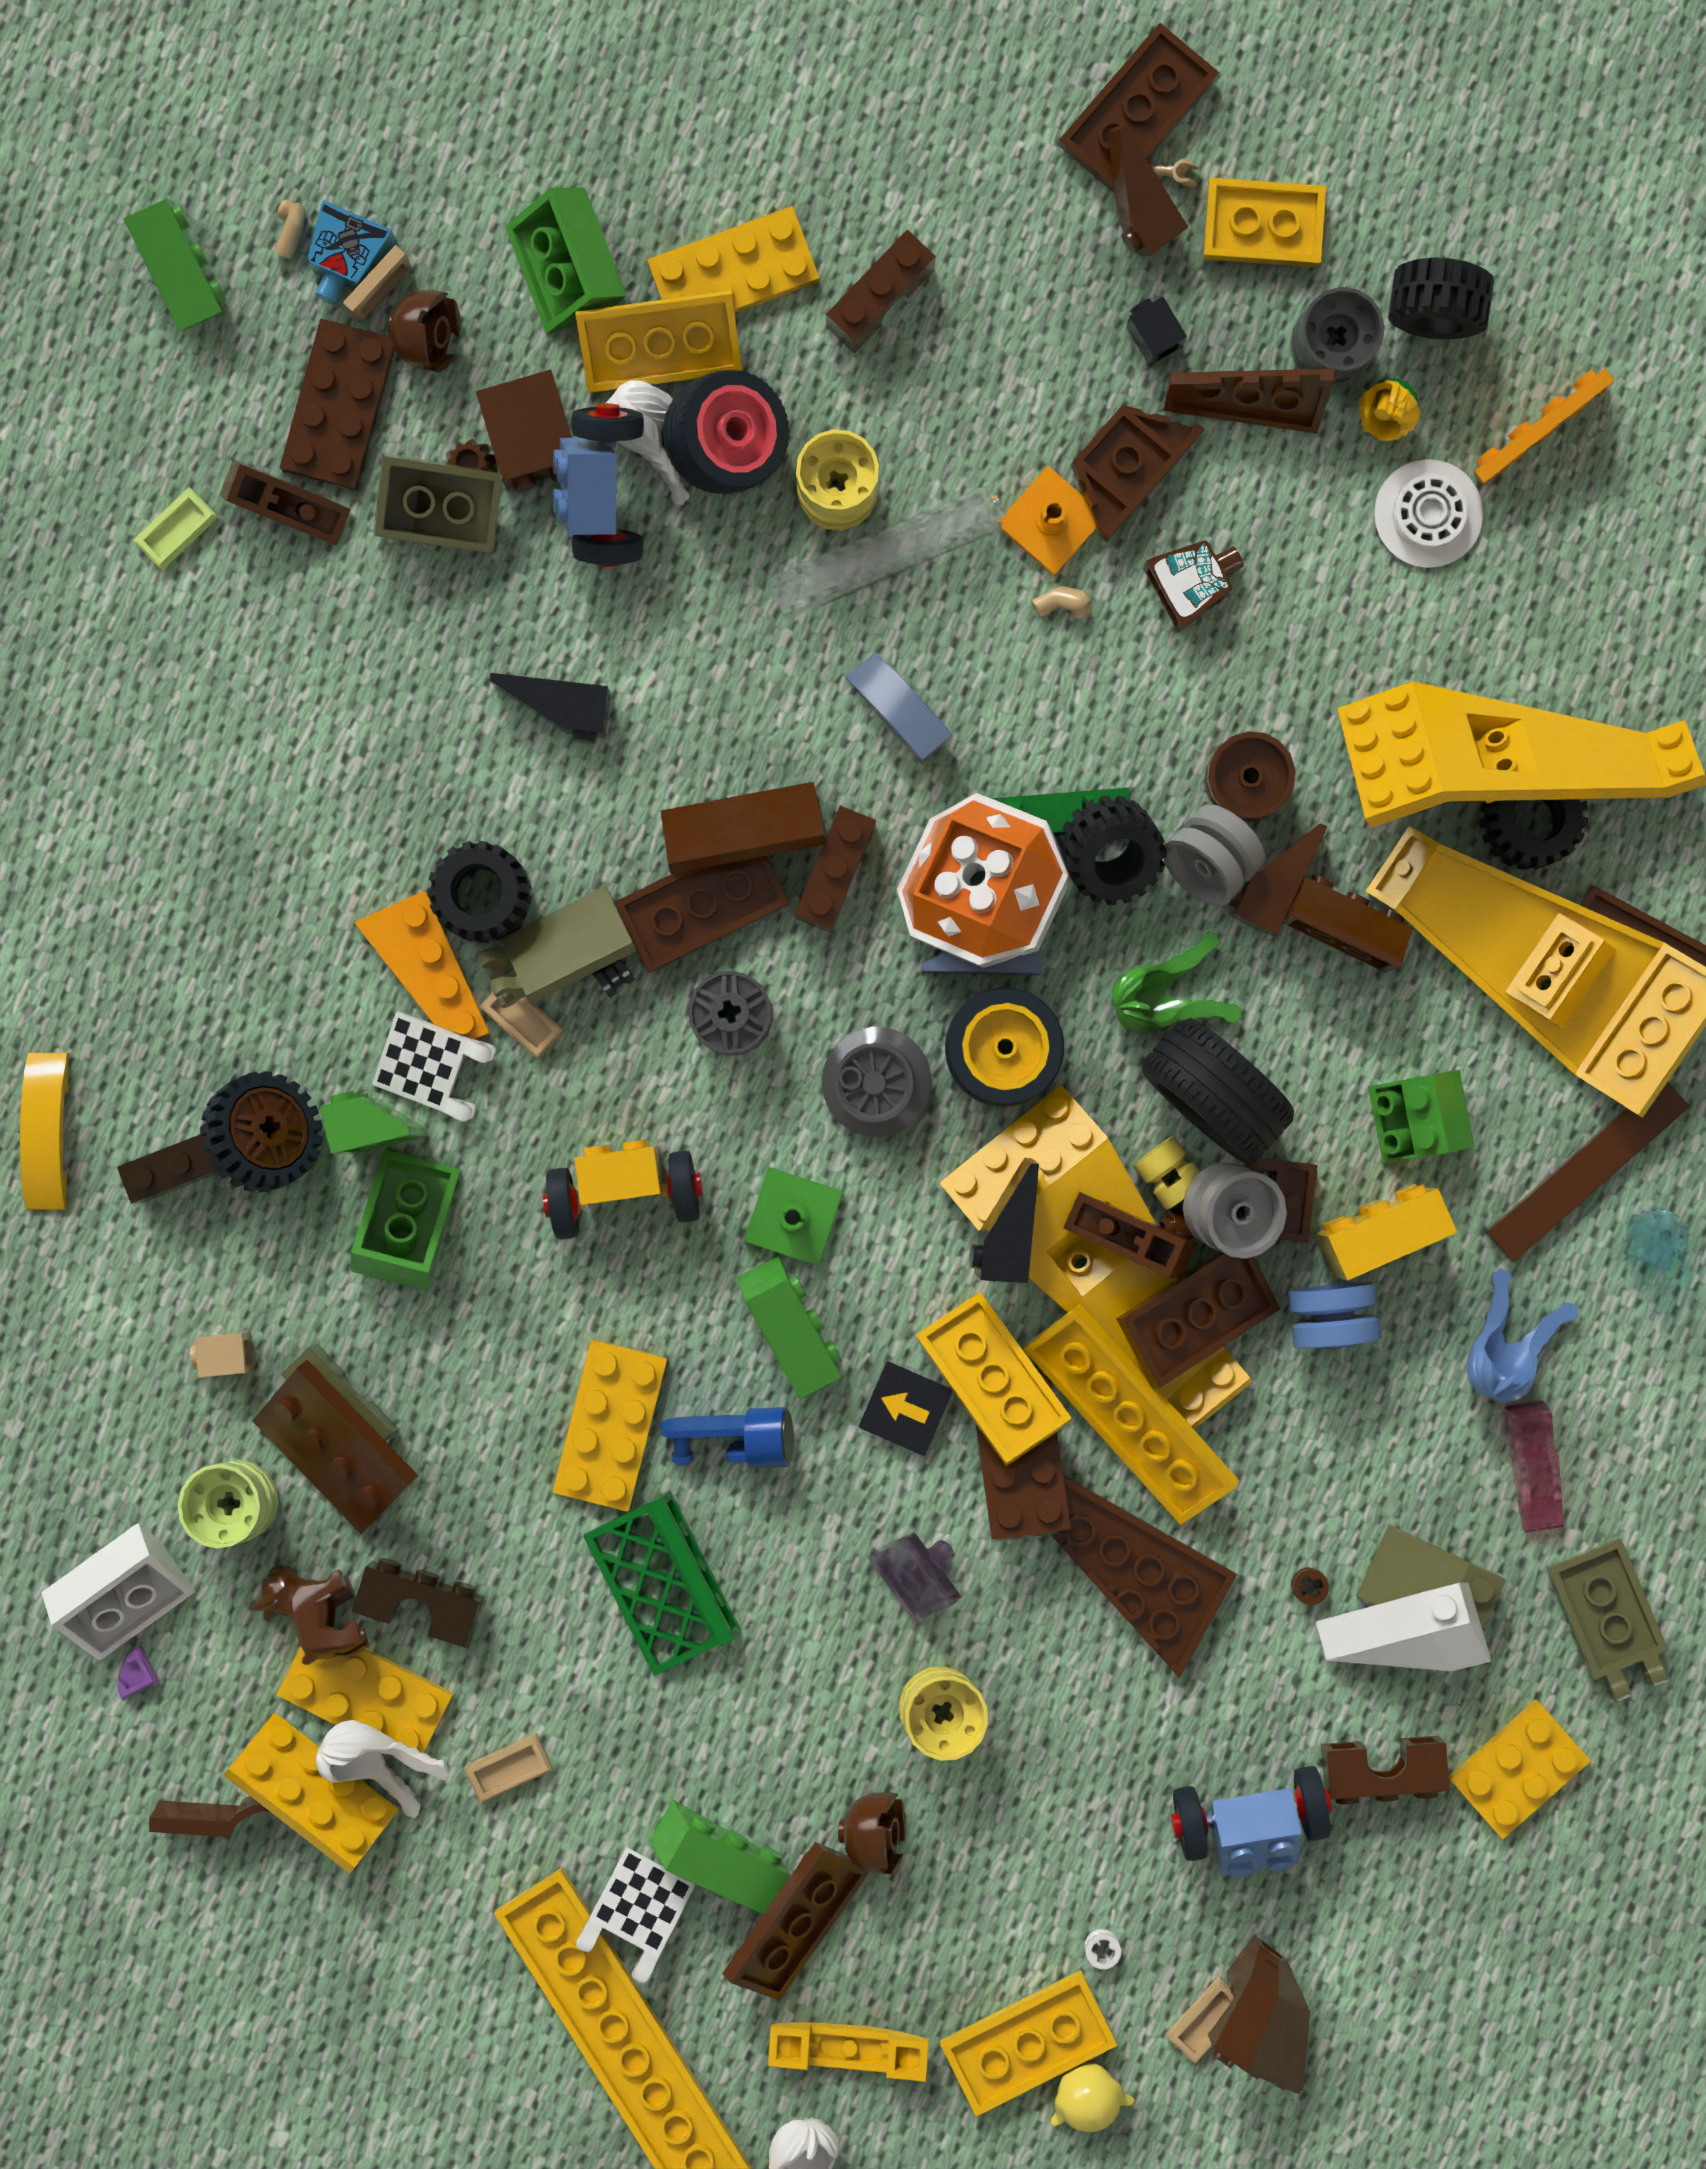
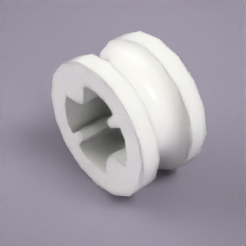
(1095, 1937)

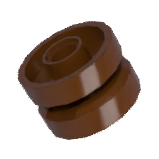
(1250, 751)

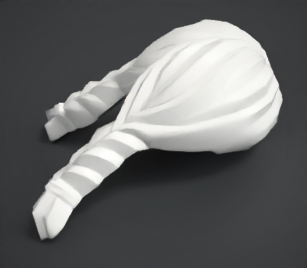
(653, 405)
(355, 1753)
(804, 2146)

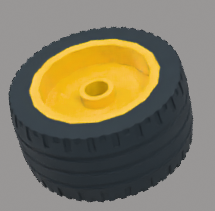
(998, 1077)

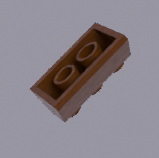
(1349, 924)

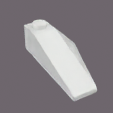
(1417, 1631)

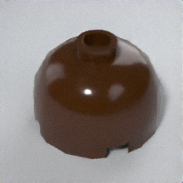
(425, 322)
(873, 1832)

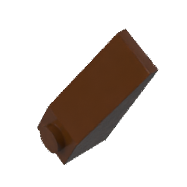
(1141, 200)
(284, 502)
(1271, 891)
(1130, 1236)

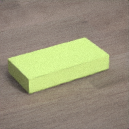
(175, 528)

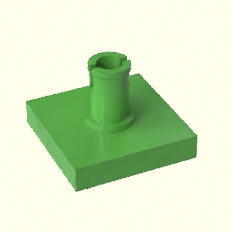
(793, 1216)

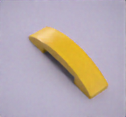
(43, 1131)
(849, 2047)

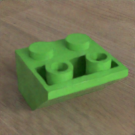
(1421, 1116)

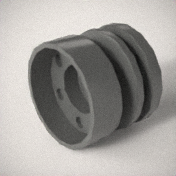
(1348, 315)
(751, 1024)

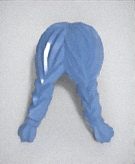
(1509, 1370)

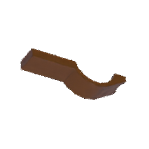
(201, 1817)

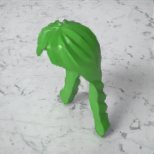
(1143, 1000)

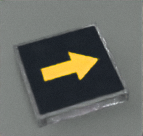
(905, 1408)

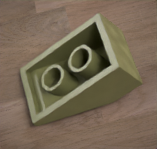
(437, 503)
(1412, 1566)

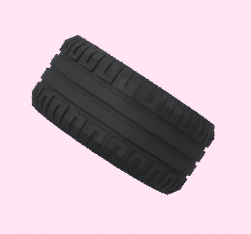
(1218, 1090)

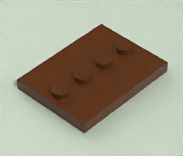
(334, 1447)

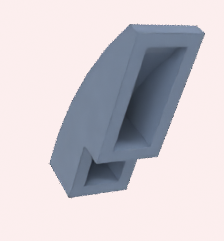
(899, 707)

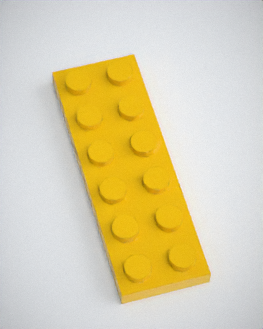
(1131, 1414)

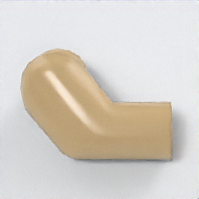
(293, 228)
(1063, 597)

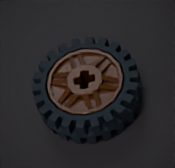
(235, 1137)

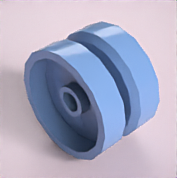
(1334, 1321)

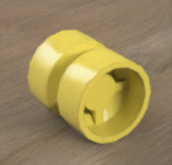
(1160, 1162)

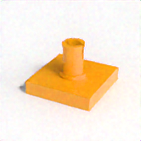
(1049, 521)

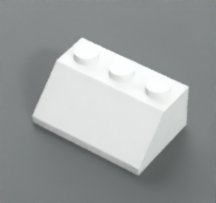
(116, 1592)

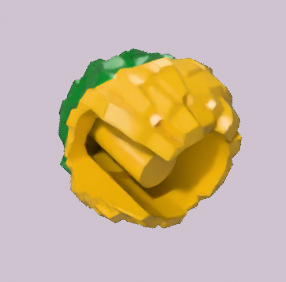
(1389, 409)

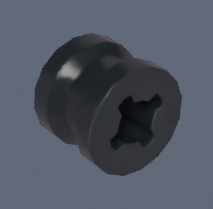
(613, 976)

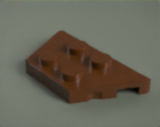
(1128, 463)

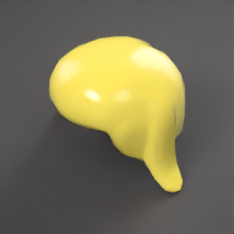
(1089, 2098)

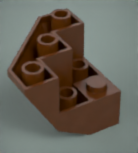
(1266, 2021)

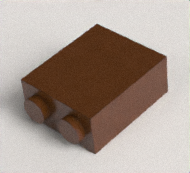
(524, 428)

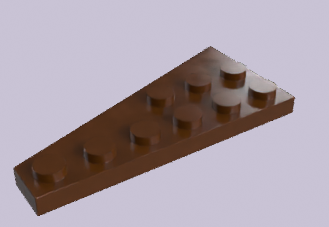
(1145, 1573)

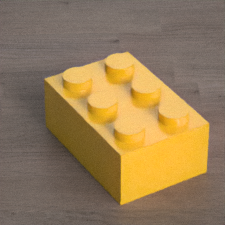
(1385, 1231)

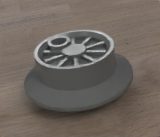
(876, 1081)

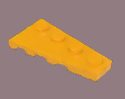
(1555, 412)
(425, 963)

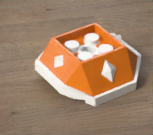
(1012, 904)

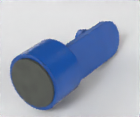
(766, 1435)

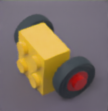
(619, 1176)

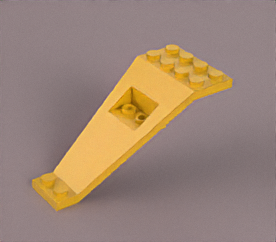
(1447, 745)
(1615, 1007)
(1072, 1160)

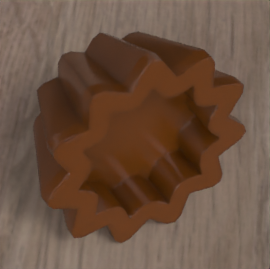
(472, 456)

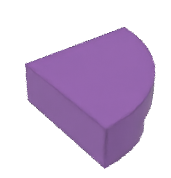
(136, 1674)

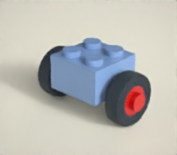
(588, 484)
(1254, 1828)

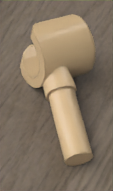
(1178, 172)

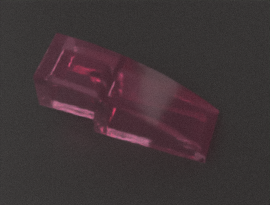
(1534, 1465)

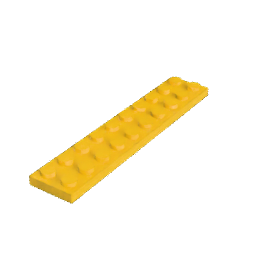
(617, 2030)

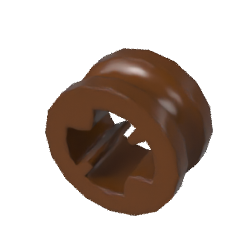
(1314, 1574)

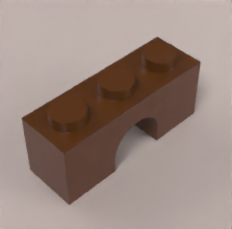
(871, 297)
(835, 869)
(1419, 1771)

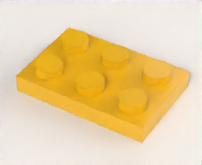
(1264, 222)
(1519, 1769)

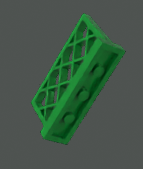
(694, 1575)

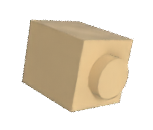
(222, 1354)

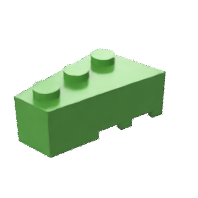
(176, 263)
(790, 1327)
(718, 1858)

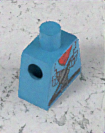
(345, 250)

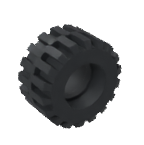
(1441, 298)
(1529, 853)
(455, 868)
(1128, 872)

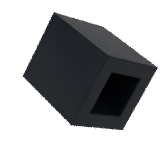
(1155, 330)

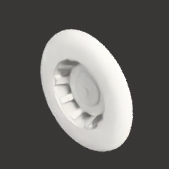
(1428, 513)

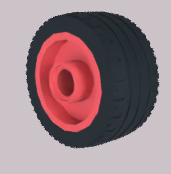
(726, 432)

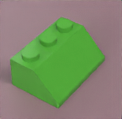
(564, 257)
(364, 1123)

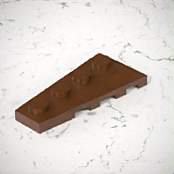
(1257, 397)

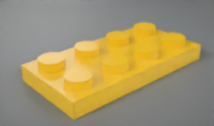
(752, 260)
(658, 340)
(993, 1378)
(610, 1425)
(369, 1692)
(283, 1777)
(1028, 2043)

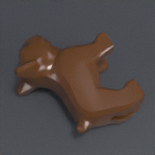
(312, 1610)

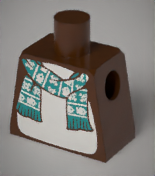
(1192, 580)

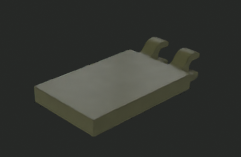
(558, 949)
(1609, 1615)

